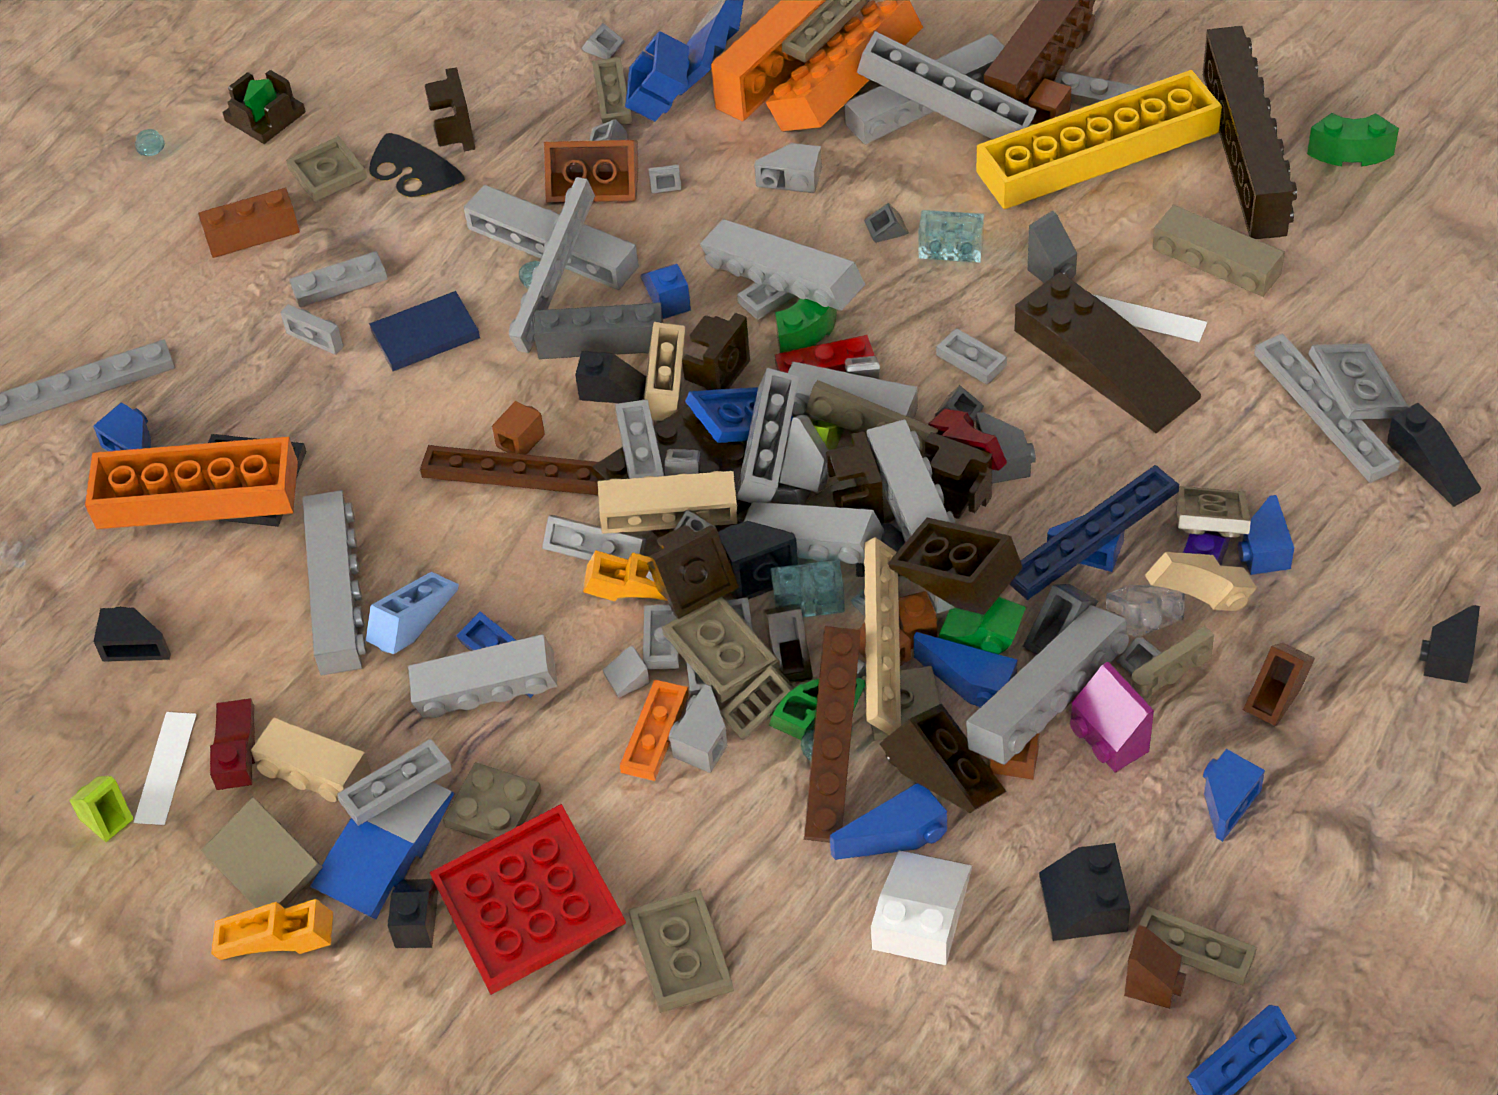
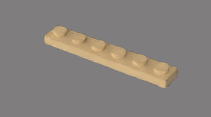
(882, 638)

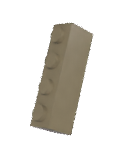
(1218, 250)

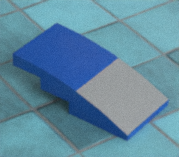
(711, 37)
(381, 850)

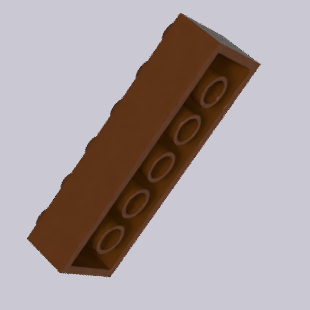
(1040, 47)

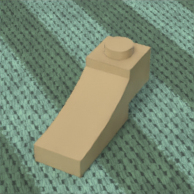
(1203, 578)

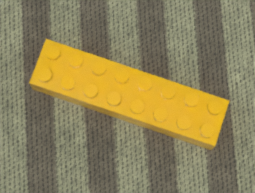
(1098, 139)

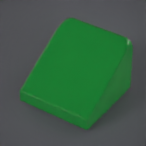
(258, 95)

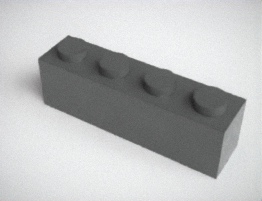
(595, 329)

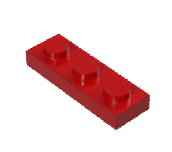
(826, 355)

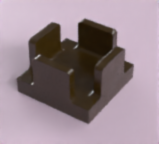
(450, 94)
(278, 113)
(726, 352)
(857, 463)
(961, 473)
(691, 569)

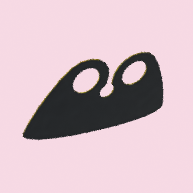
(428, 167)

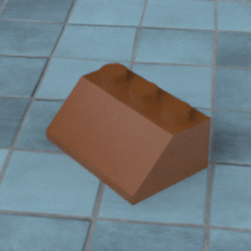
(607, 165)
(249, 222)

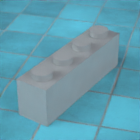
(888, 394)
(767, 437)
(820, 530)
(482, 676)

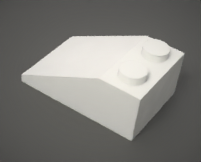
(920, 907)

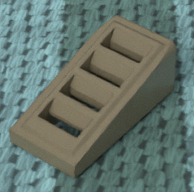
(760, 682)

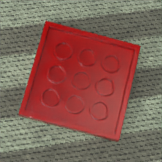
(527, 898)

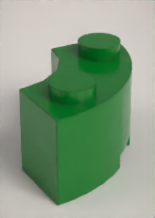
(1352, 140)
(803, 325)
(986, 632)
(798, 708)

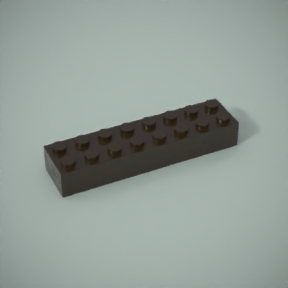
(1249, 133)

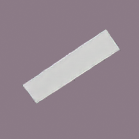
(1157, 320)
(165, 768)

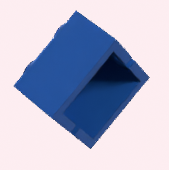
(657, 78)

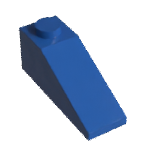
(965, 669)
(896, 825)

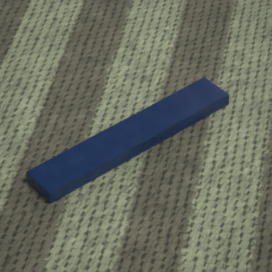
(1093, 531)

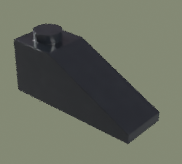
(1431, 453)

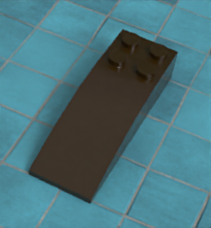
(1104, 351)

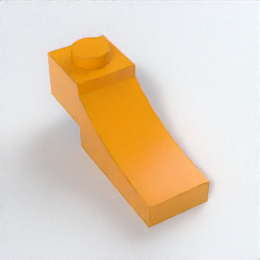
(619, 578)
(274, 929)

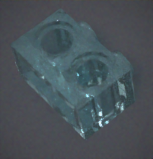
(951, 236)
(813, 586)

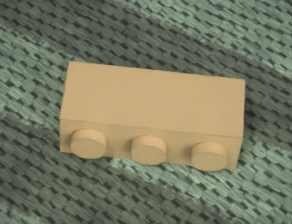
(664, 369)
(308, 760)

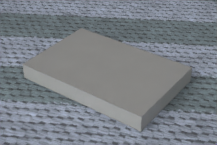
(1358, 381)

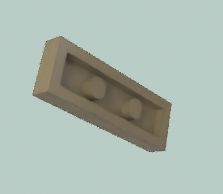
(611, 90)
(1201, 946)

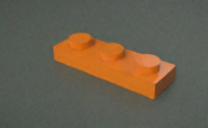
(651, 733)

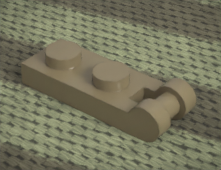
(1173, 663)

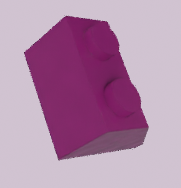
(1112, 719)

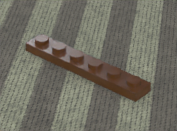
(509, 469)
(832, 733)

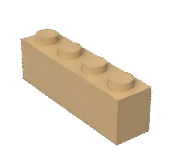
(663, 500)

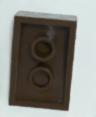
(958, 563)
(937, 756)

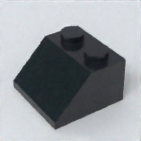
(752, 554)
(1085, 893)

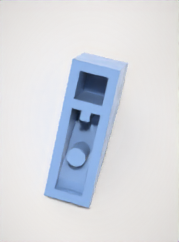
(407, 612)

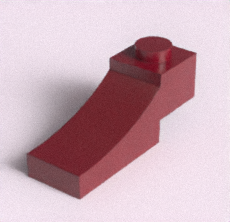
(960, 427)
(233, 740)

